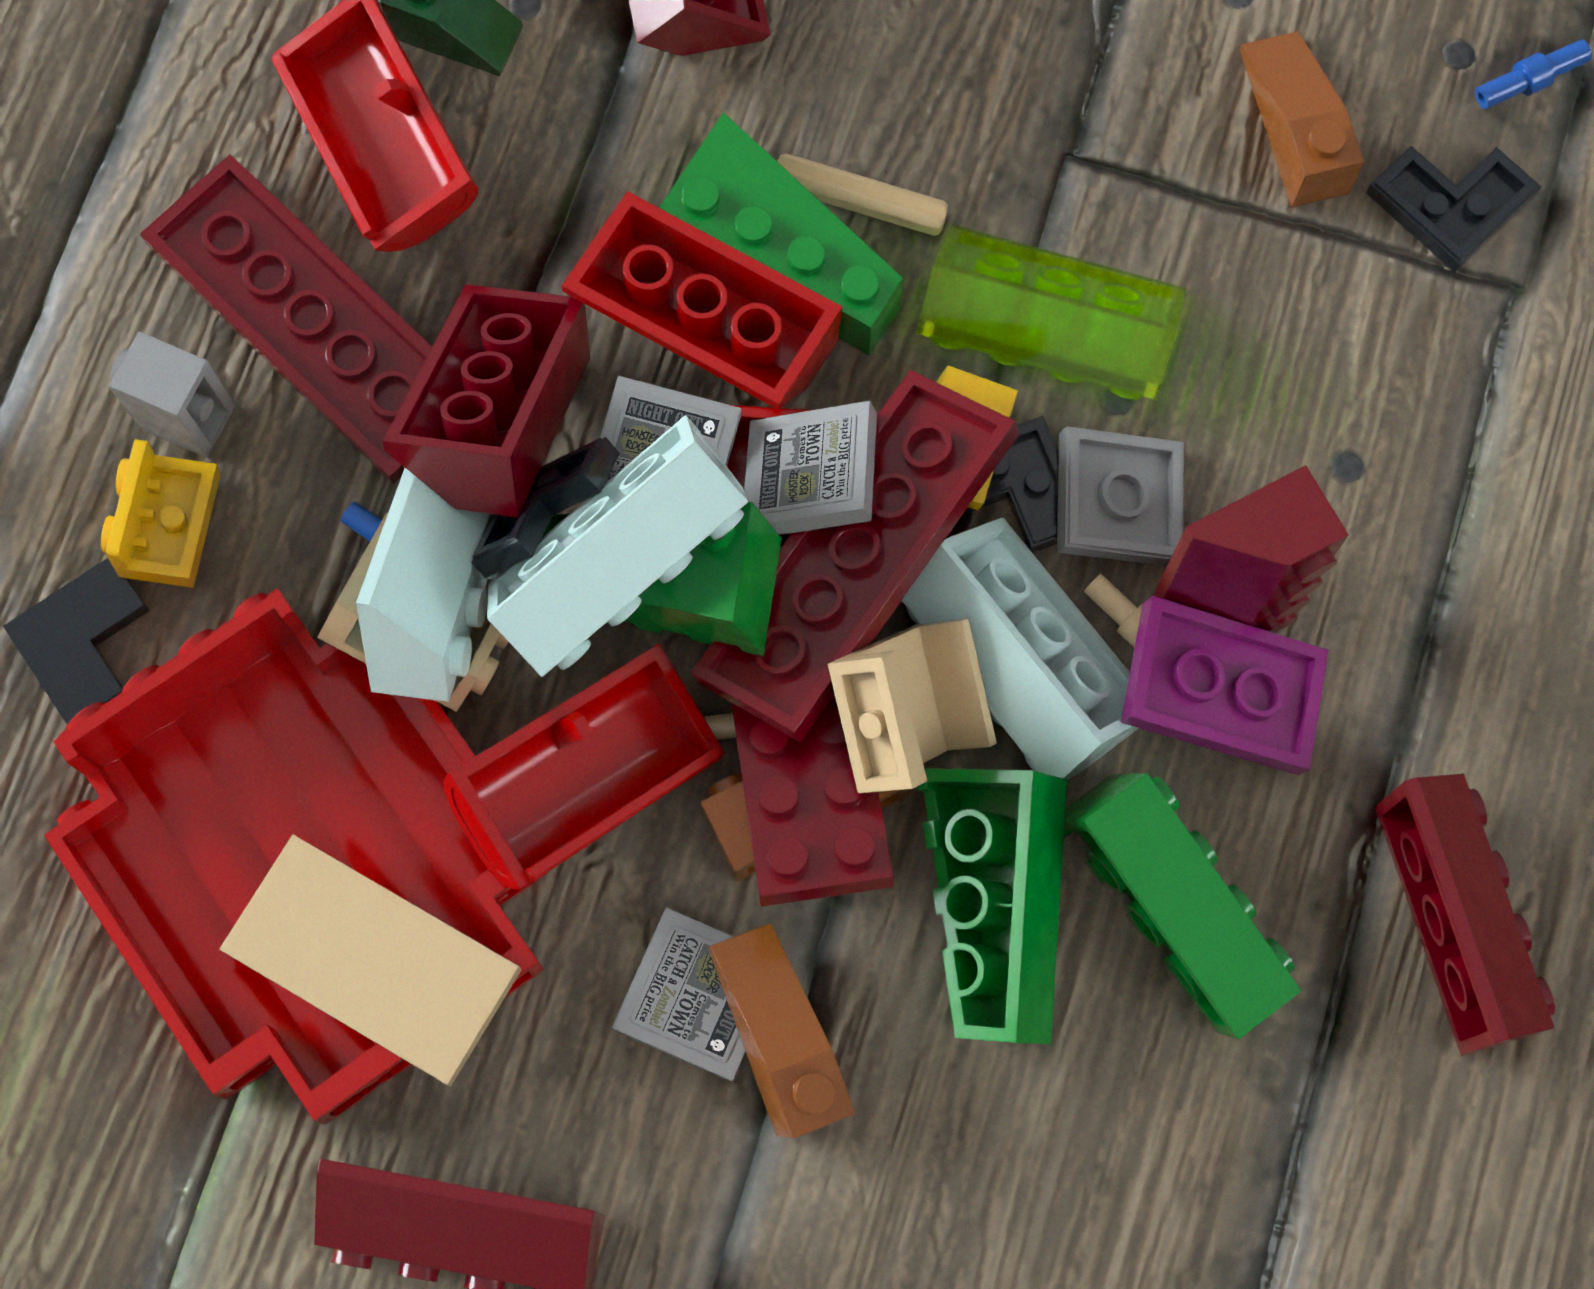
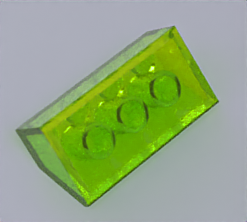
(1051, 312)

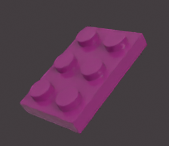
(1225, 686)

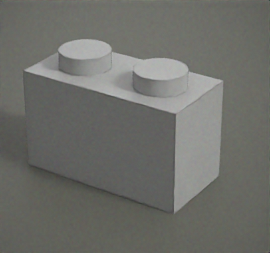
(171, 393)

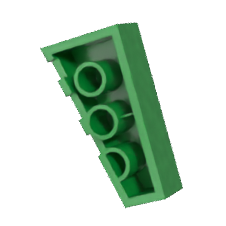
(763, 211)
(721, 592)
(999, 896)
(1182, 901)

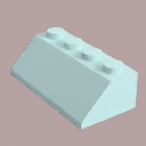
(615, 548)
(422, 595)
(1037, 654)

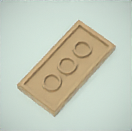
(371, 960)

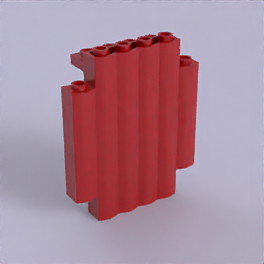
(199, 793)

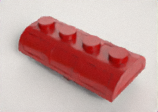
(375, 126)
(581, 769)

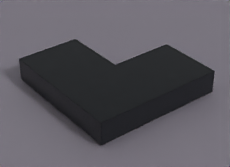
(1451, 217)
(1030, 483)
(555, 489)
(62, 636)

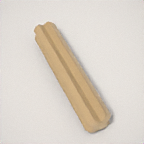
(868, 195)

